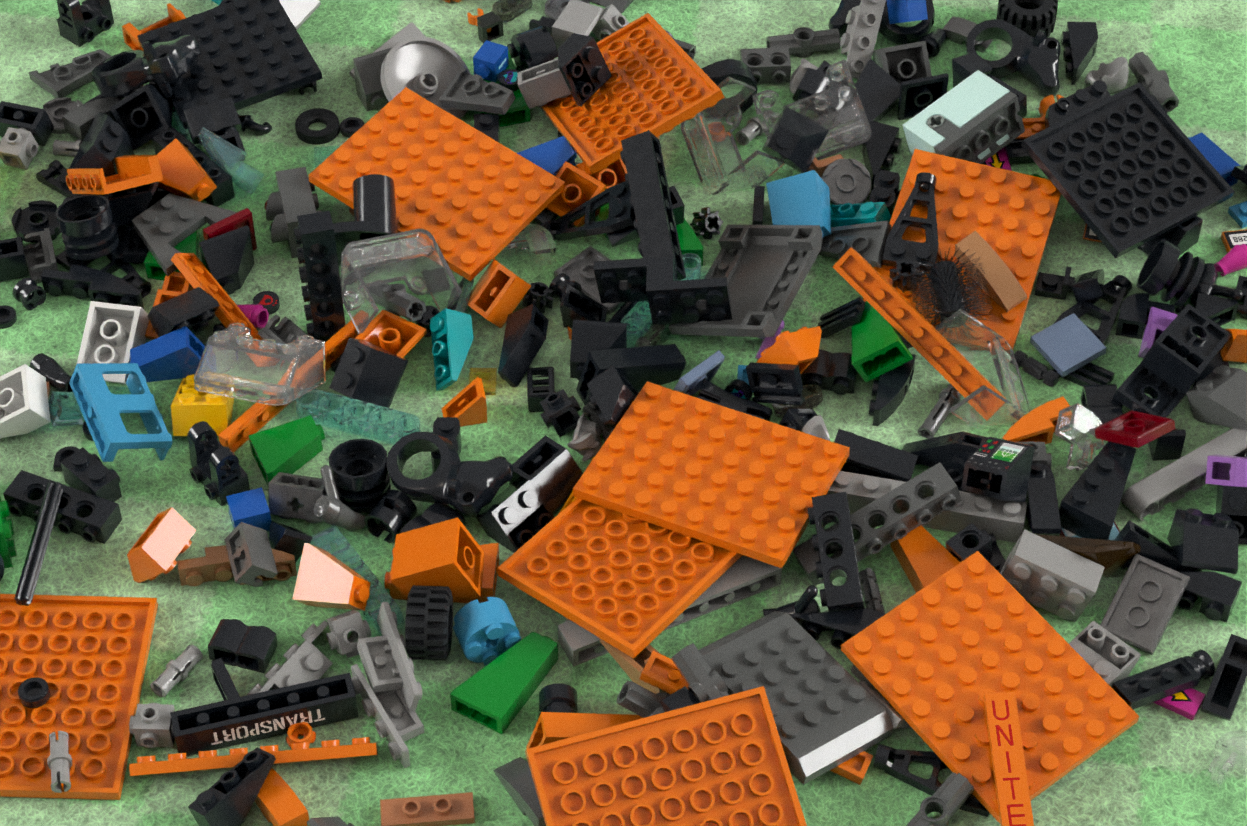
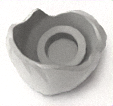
(1113, 74)

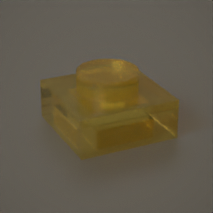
(488, 377)

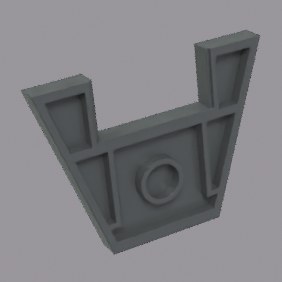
(171, 222)

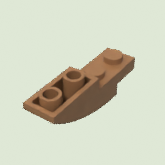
(218, 567)

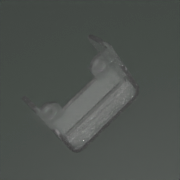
(714, 147)
(393, 258)
(997, 363)

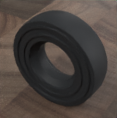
(316, 115)

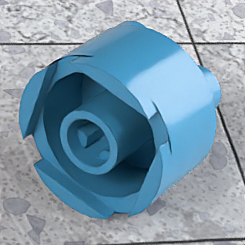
(485, 630)

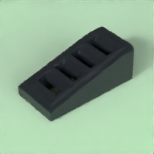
(1089, 285)
(539, 393)

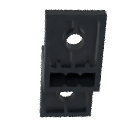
(667, 297)
(1173, 364)

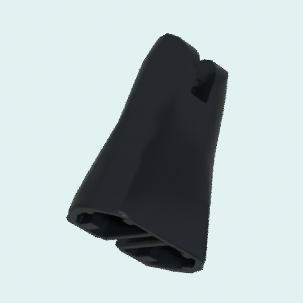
(720, 396)

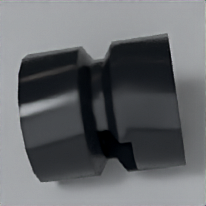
(390, 515)
(558, 699)

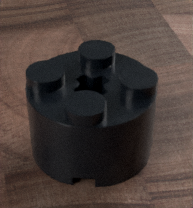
(532, 48)

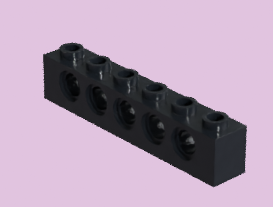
(320, 274)

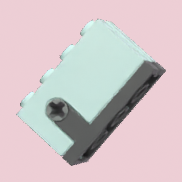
(967, 121)

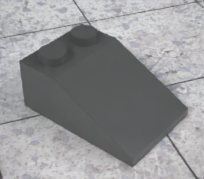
(1221, 398)

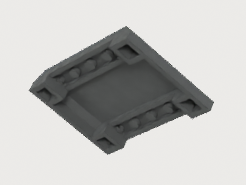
(763, 277)
(813, 699)

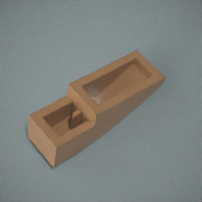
(1000, 281)

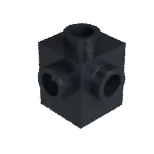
(560, 412)

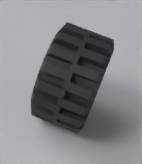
(1029, 15)
(429, 623)

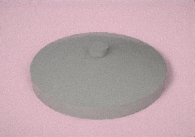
(423, 67)

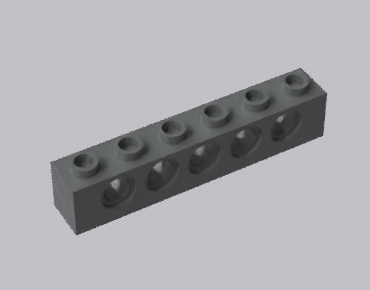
(885, 512)

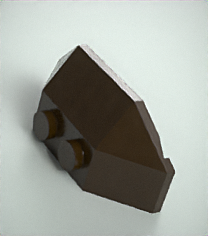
(1104, 552)

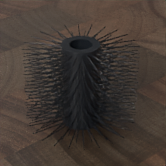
(947, 289)

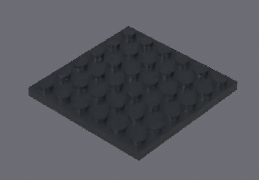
(245, 55)
(1127, 169)

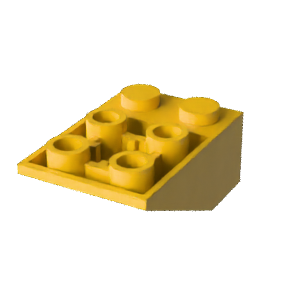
(195, 406)

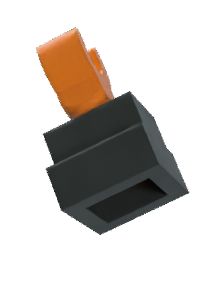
(489, 25)

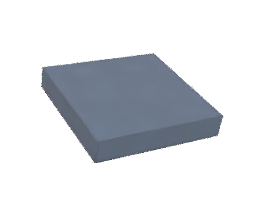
(1068, 345)
(693, 380)

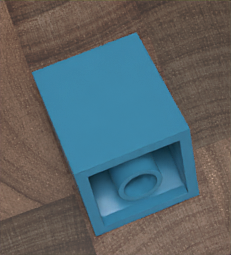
(800, 201)

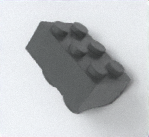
(291, 200)

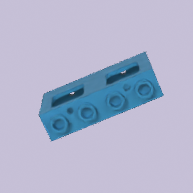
(103, 409)

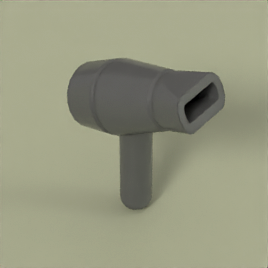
(332, 510)

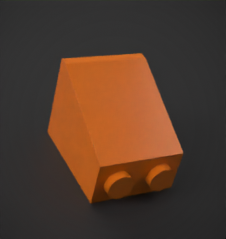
(438, 557)

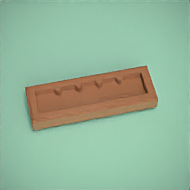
(428, 810)

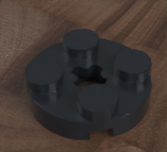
(26, 220)

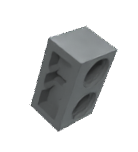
(768, 64)

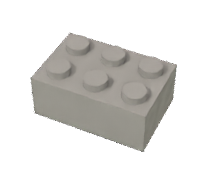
(1051, 576)

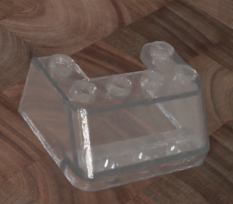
(835, 109)
(259, 369)

